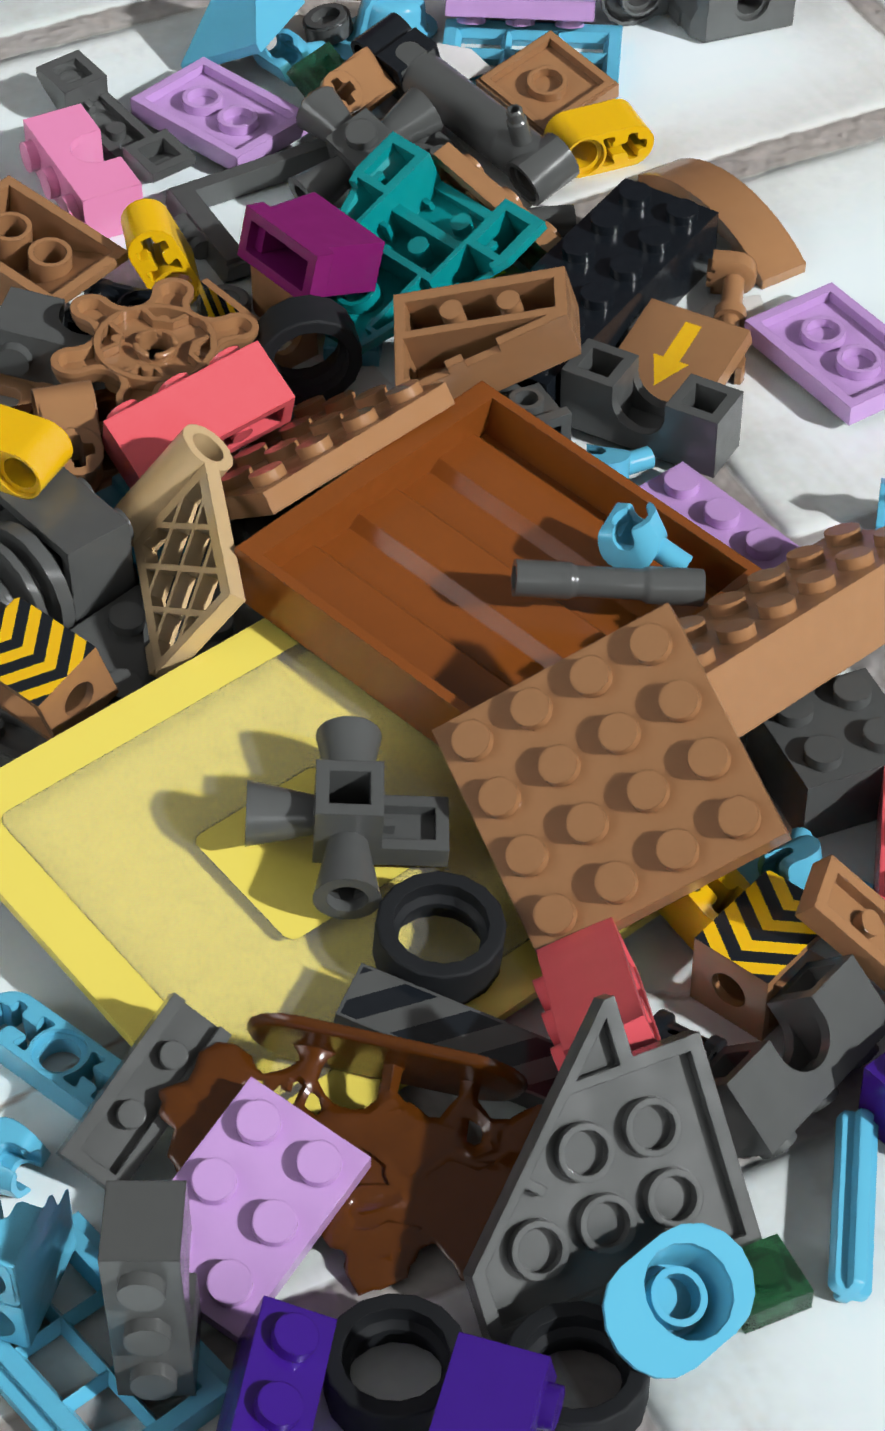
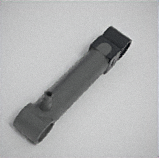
(502, 135)

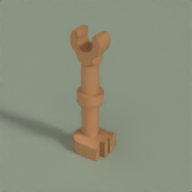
(731, 276)

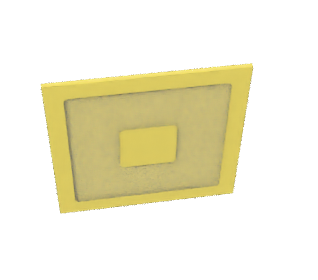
(139, 871)

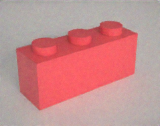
(233, 397)
(585, 967)

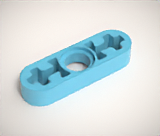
(47, 1036)

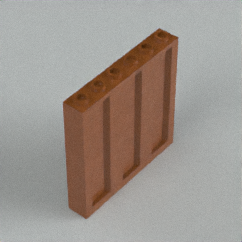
(413, 551)

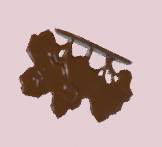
(423, 1171)

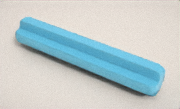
(853, 1206)

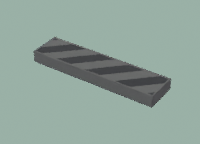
(411, 1012)

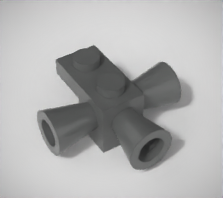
(355, 137)
(350, 819)

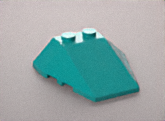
(428, 231)

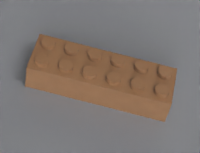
(793, 624)

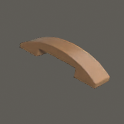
(742, 215)

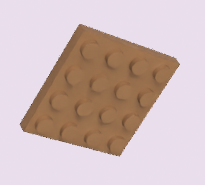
(324, 443)
(610, 782)

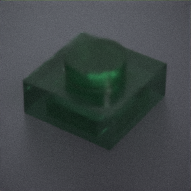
(313, 68)
(778, 1284)

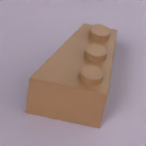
(486, 330)

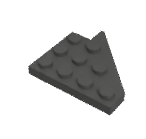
(606, 1169)

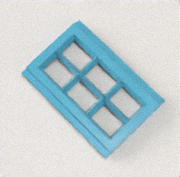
(499, 33)
(43, 1406)

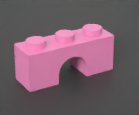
(69, 160)

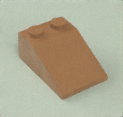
(48, 247)

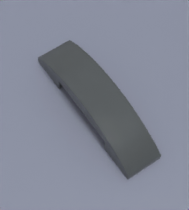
(149, 155)

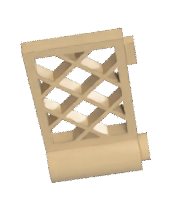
(163, 512)

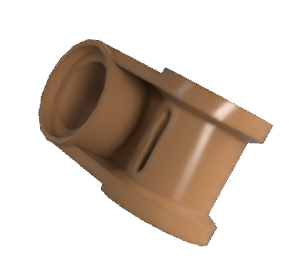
(360, 82)
(76, 412)

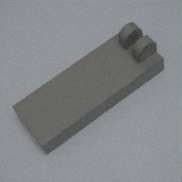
(125, 1115)

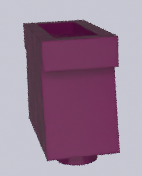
(310, 247)

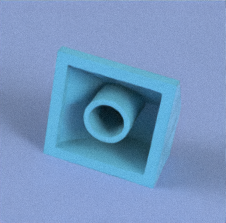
(238, 28)

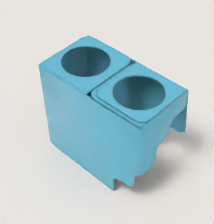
(33, 1258)

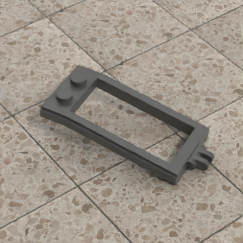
(207, 235)

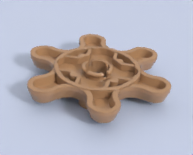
(127, 334)

